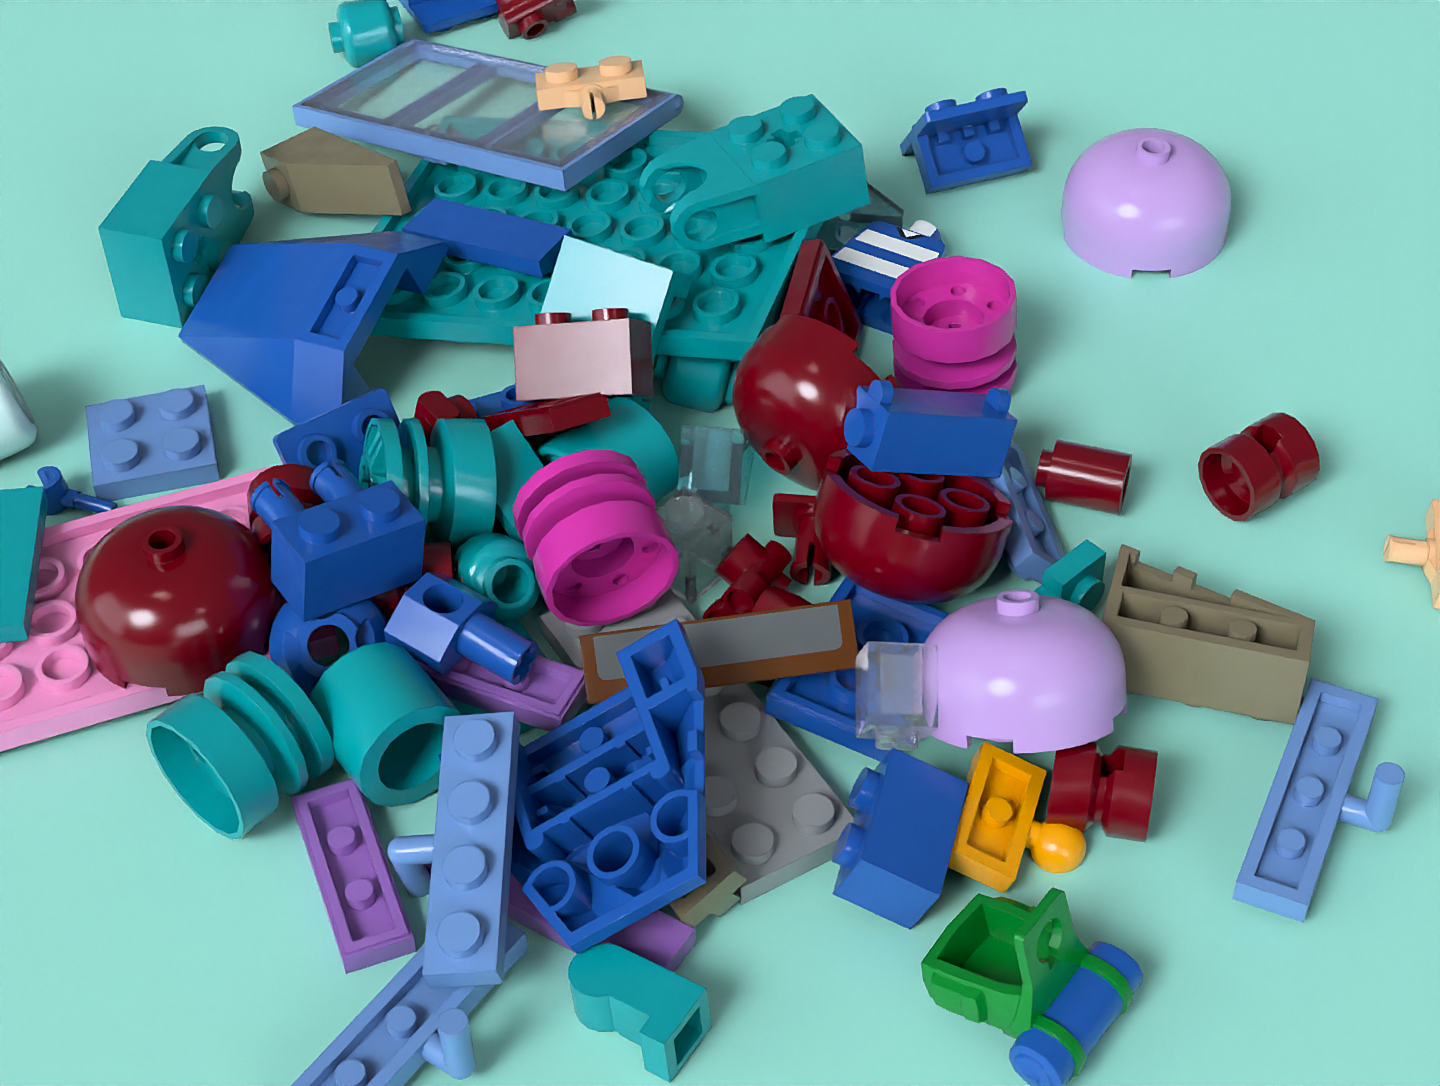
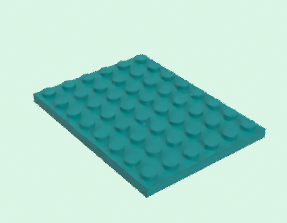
(733, 287)

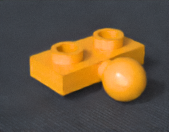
(1000, 823)

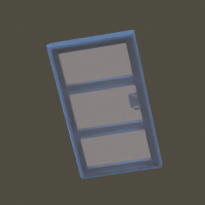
(479, 115)

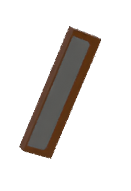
(739, 647)

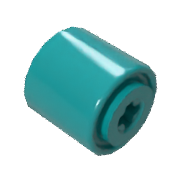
(629, 432)
(384, 722)

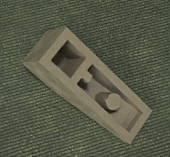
(333, 176)

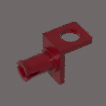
(795, 519)

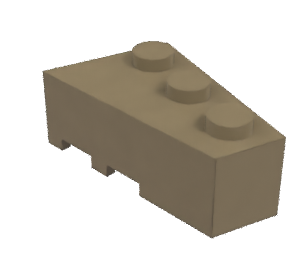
(1206, 646)

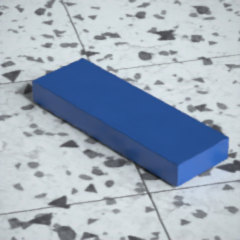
(491, 236)

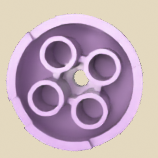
(1146, 204)
(1027, 673)

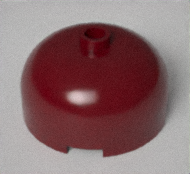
(797, 393)
(909, 531)
(175, 598)

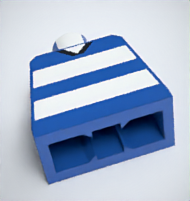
(876, 259)

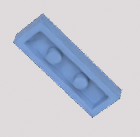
(1032, 538)

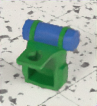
(1031, 981)

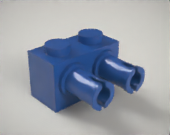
(342, 548)

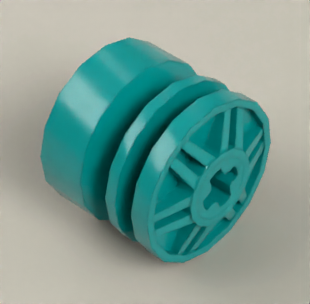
(446, 482)
(240, 744)

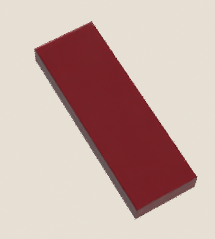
(553, 414)

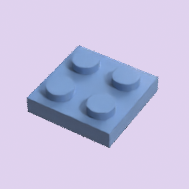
(151, 443)

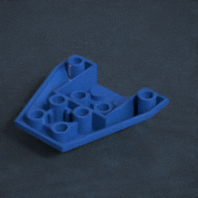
(299, 310)

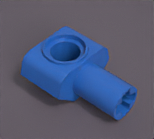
(448, 621)

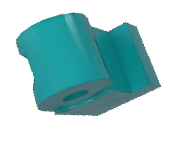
(642, 1003)

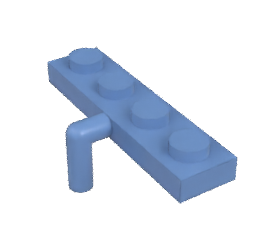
(1312, 797)
(466, 852)
(407, 1028)

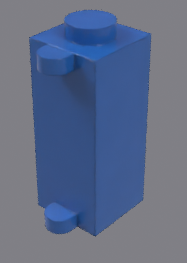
(930, 430)

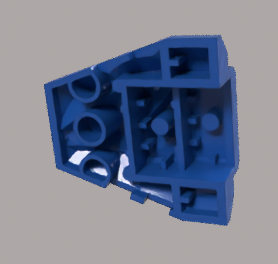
(617, 798)

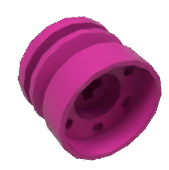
(954, 326)
(595, 538)

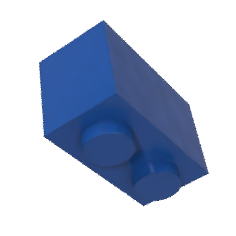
(899, 838)

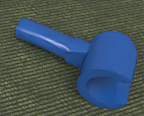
(62, 497)

